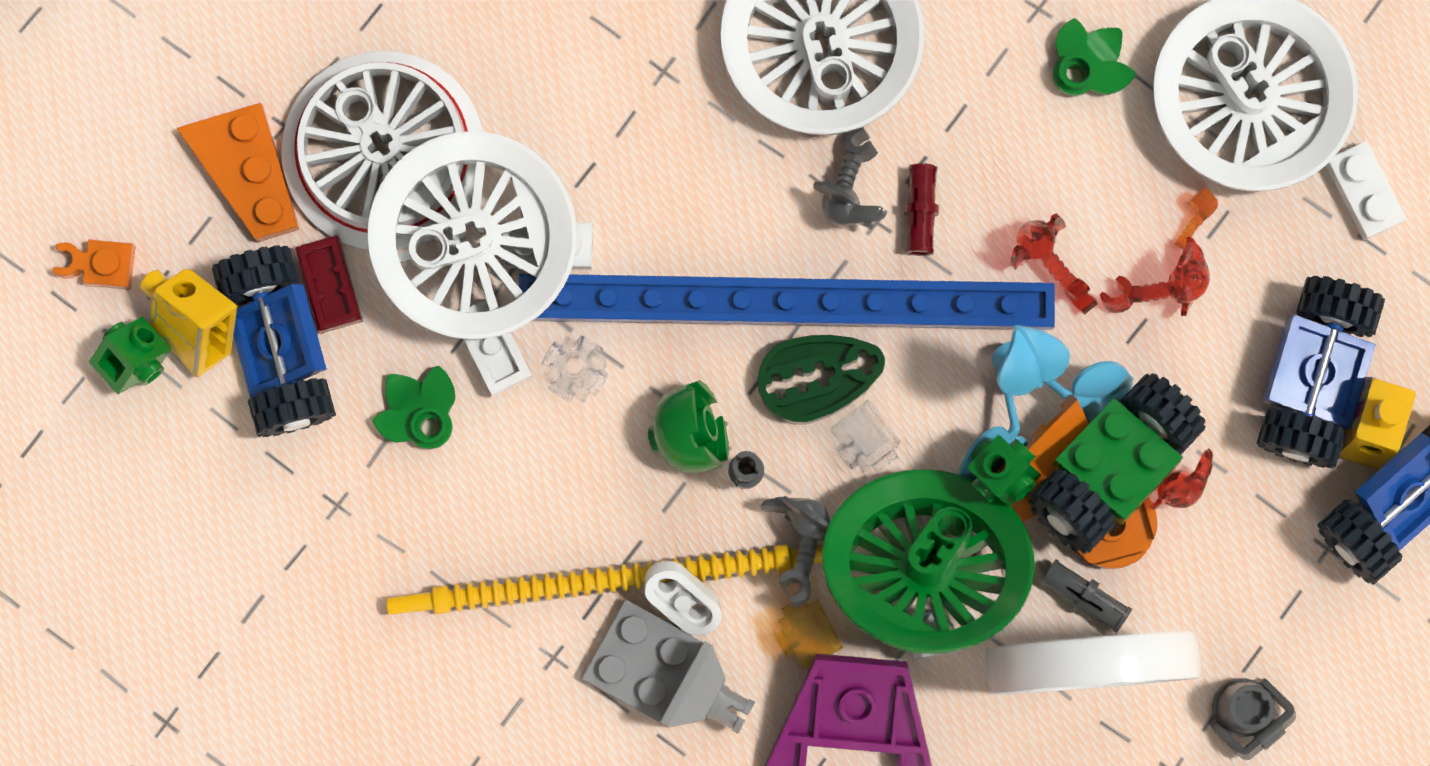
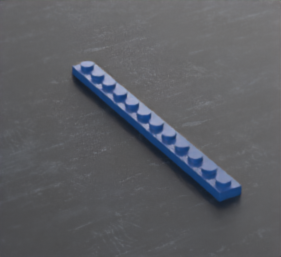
(801, 301)

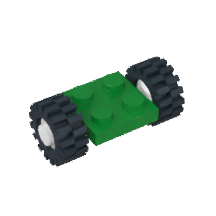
(1116, 462)

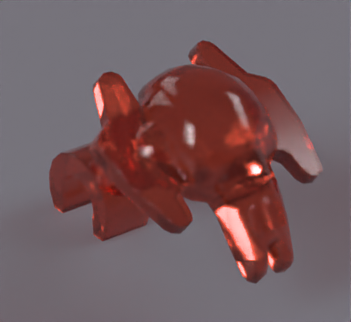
(1037, 241)
(1184, 284)
(1184, 487)

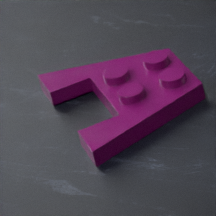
(853, 707)

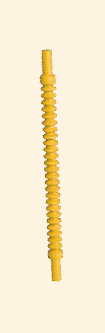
(443, 599)

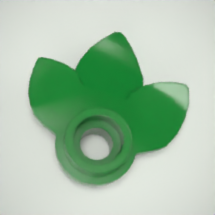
(1094, 57)
(413, 405)

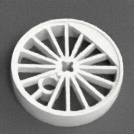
(1093, 662)

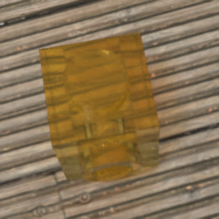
(806, 632)

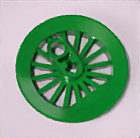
(930, 564)

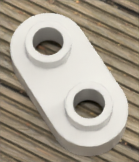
(679, 595)

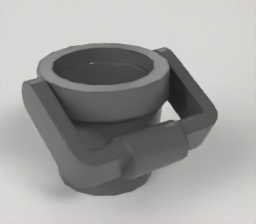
(1246, 710)

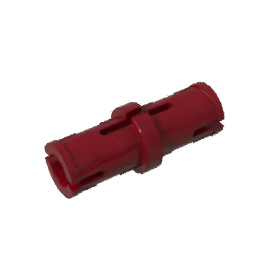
(921, 209)

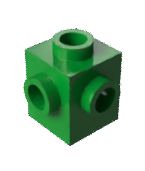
(136, 348)
(1014, 481)

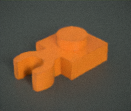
(103, 265)

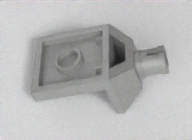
(663, 672)

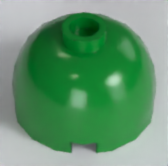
(687, 430)

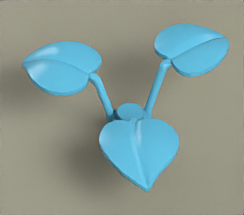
(1040, 358)

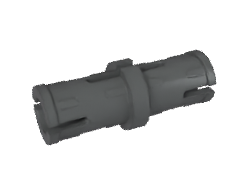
(750, 460)
(1086, 596)

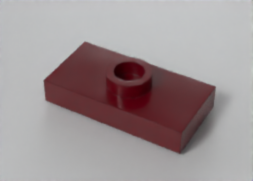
(329, 284)

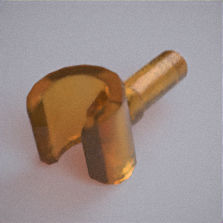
(1204, 205)

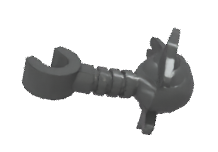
(840, 201)
(810, 523)

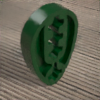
(818, 402)

